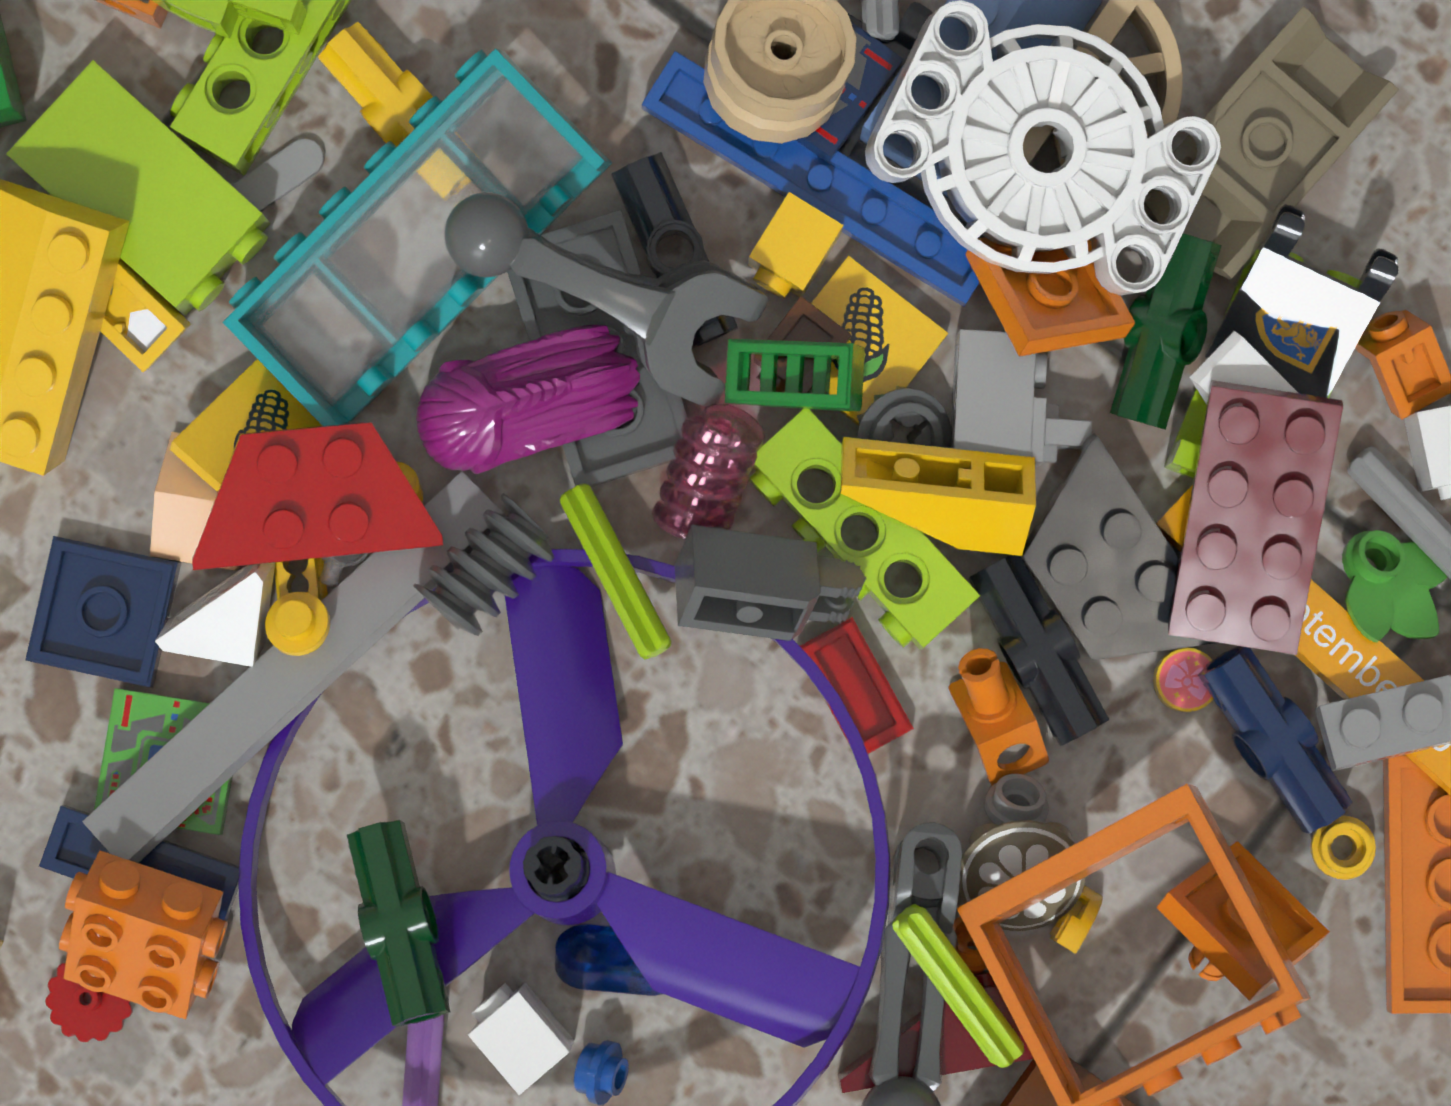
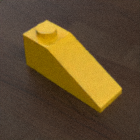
(947, 493)

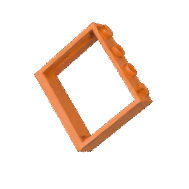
(1075, 863)

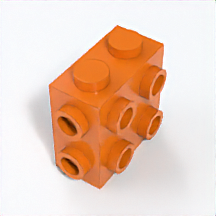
(142, 935)

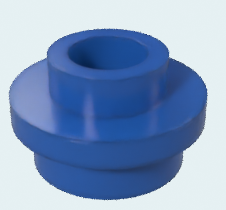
(601, 1071)

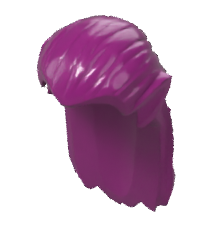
(527, 399)

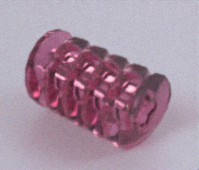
(709, 470)

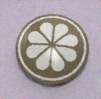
(1008, 850)

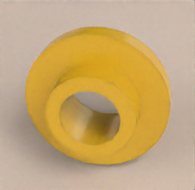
(1362, 848)

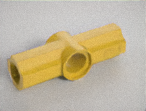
(374, 82)

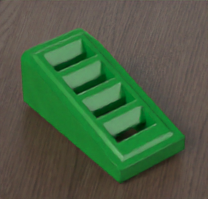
(849, 384)

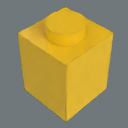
(793, 247)

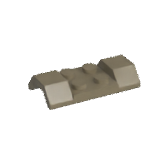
(1277, 137)

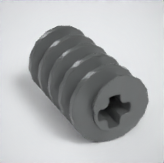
(487, 567)

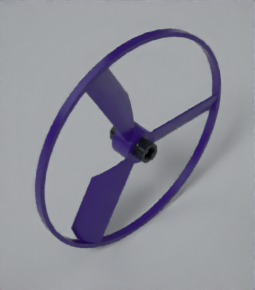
(569, 743)

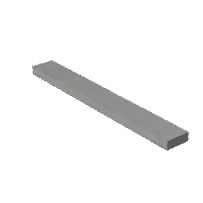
(281, 685)

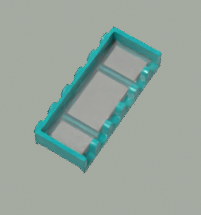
(376, 272)

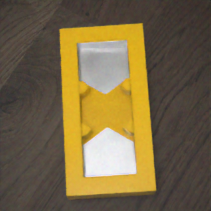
(140, 319)

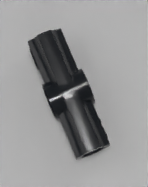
(660, 212)
(1039, 649)

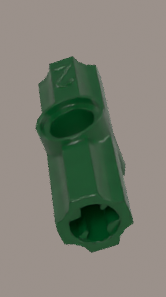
(1166, 334)
(398, 923)

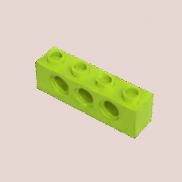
(240, 133)
(941, 591)

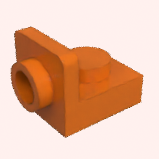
(1405, 361)

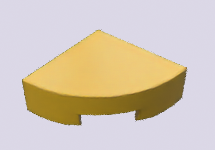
(1076, 923)

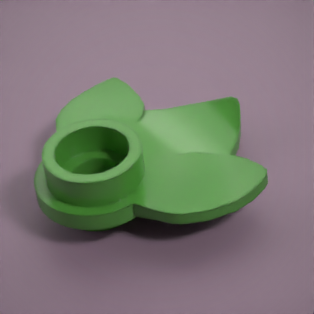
(1395, 592)

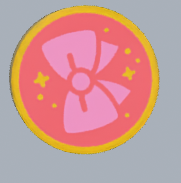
(1178, 680)

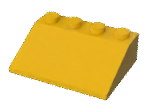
(53, 301)

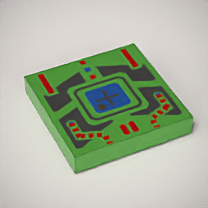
(136, 732)

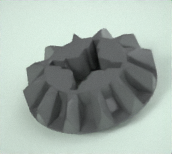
(906, 408)

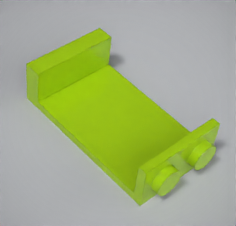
(121, 160)

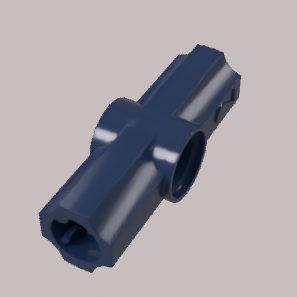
(1275, 738)

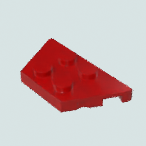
(312, 498)

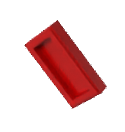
(860, 683)

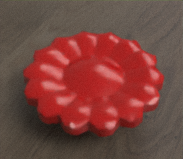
(84, 1011)

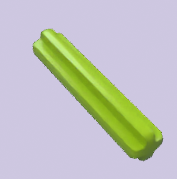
(615, 571)
(958, 985)

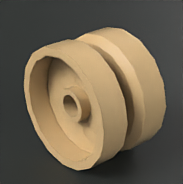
(779, 66)

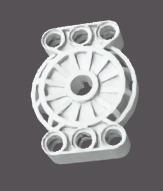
(1101, 136)

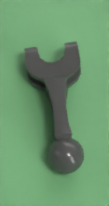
(491, 236)
(939, 896)

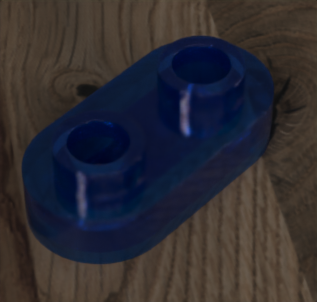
(597, 961)

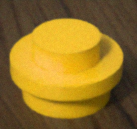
(297, 623)

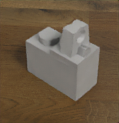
(997, 404)

